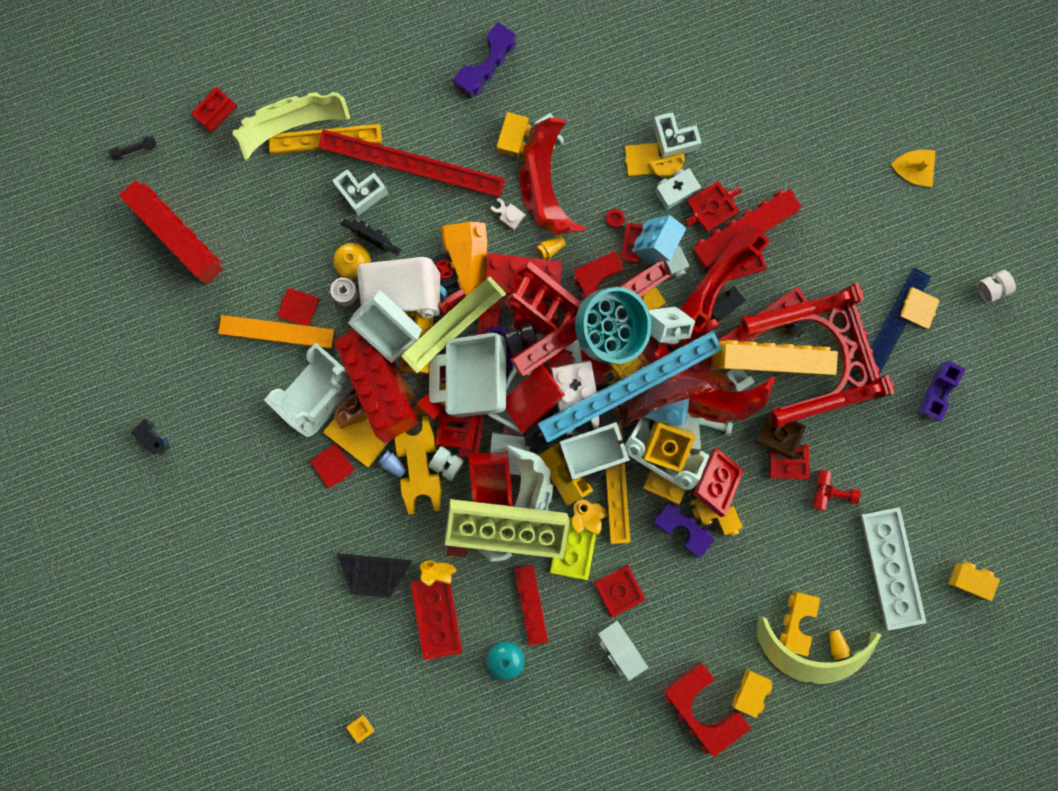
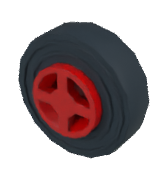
(443, 265)

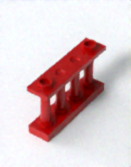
(545, 287)

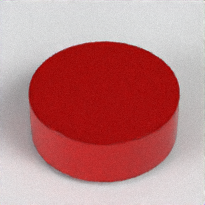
(615, 219)
(711, 325)

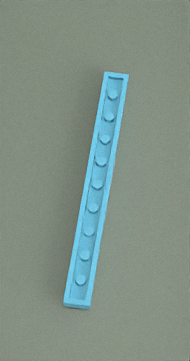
(629, 386)

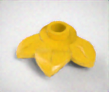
(590, 519)
(435, 571)

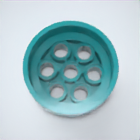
(633, 321)

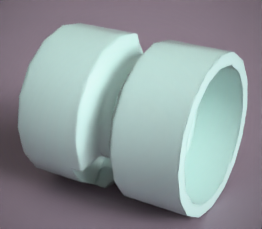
(441, 458)

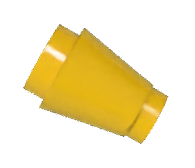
(550, 247)
(838, 645)

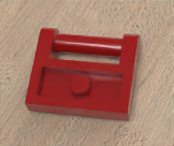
(455, 436)
(790, 468)

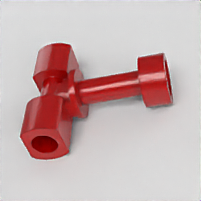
(827, 490)

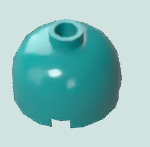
(505, 660)

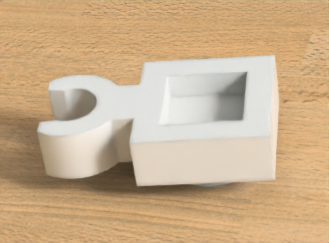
(509, 215)

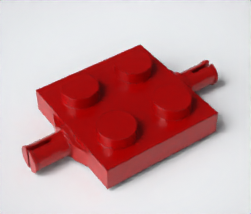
(712, 206)

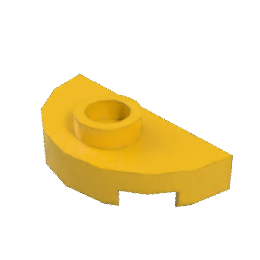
(667, 166)

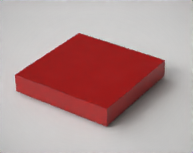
(619, 591)

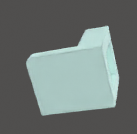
(740, 379)

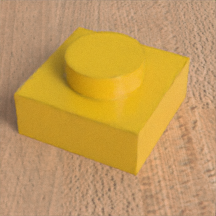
(360, 728)

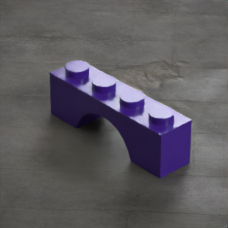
(471, 78)

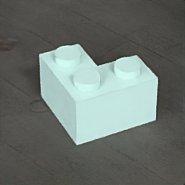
(675, 141)
(360, 195)
(623, 652)

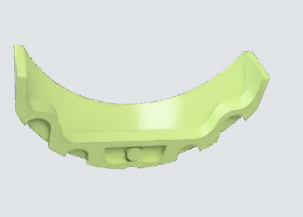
(287, 115)
(453, 324)
(807, 670)

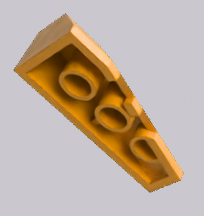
(468, 251)

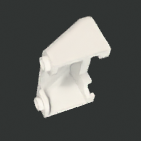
(408, 283)

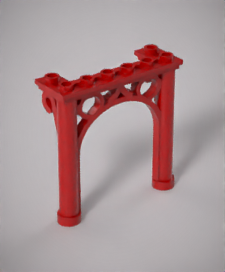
(875, 386)

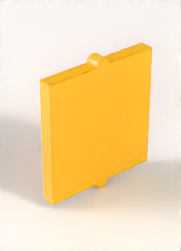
(639, 156)
(919, 308)

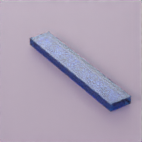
(894, 323)

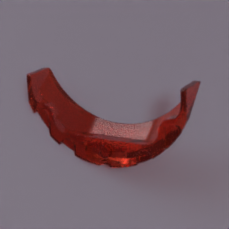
(672, 392)

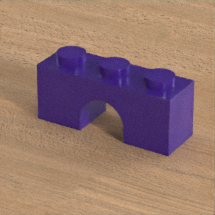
(934, 402)
(698, 539)

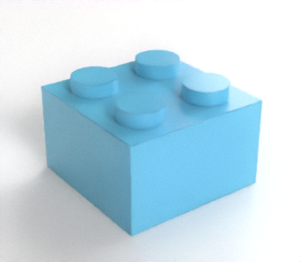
(658, 239)

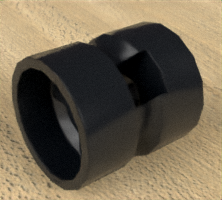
(521, 338)

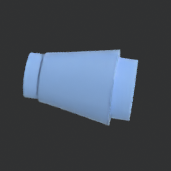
(392, 464)

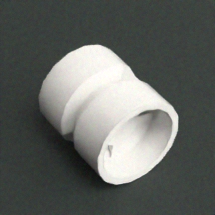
(996, 286)
(344, 292)

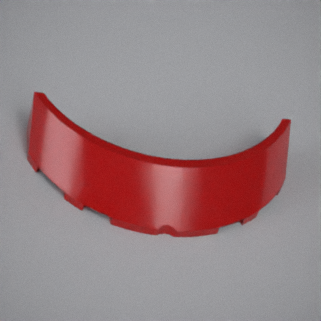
(537, 183)
(724, 405)

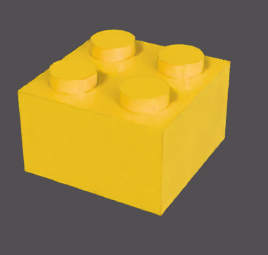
(668, 445)

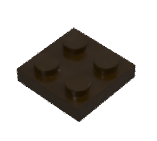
(781, 440)

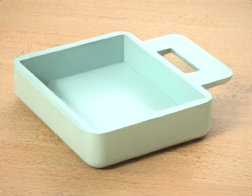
(473, 375)

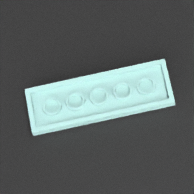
(893, 569)

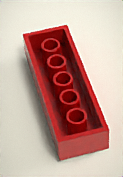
(172, 231)
(376, 387)

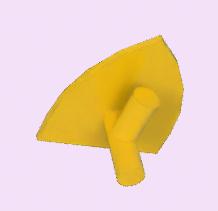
(916, 167)

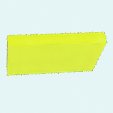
(577, 554)

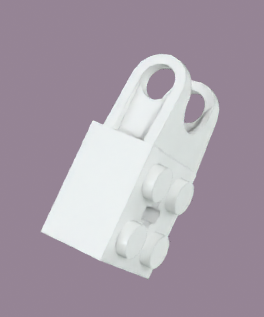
(583, 374)

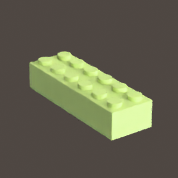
(506, 529)

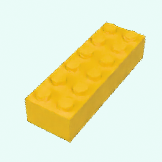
(775, 358)

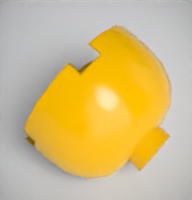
(348, 258)

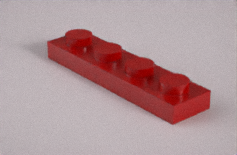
(531, 605)

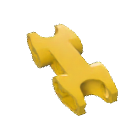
(419, 480)

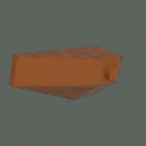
(351, 410)

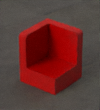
(432, 410)

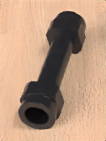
(118, 153)

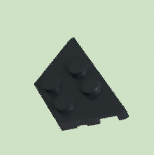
(373, 574)

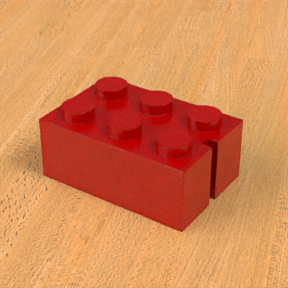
(491, 478)

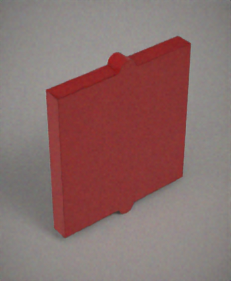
(298, 307)
(332, 465)

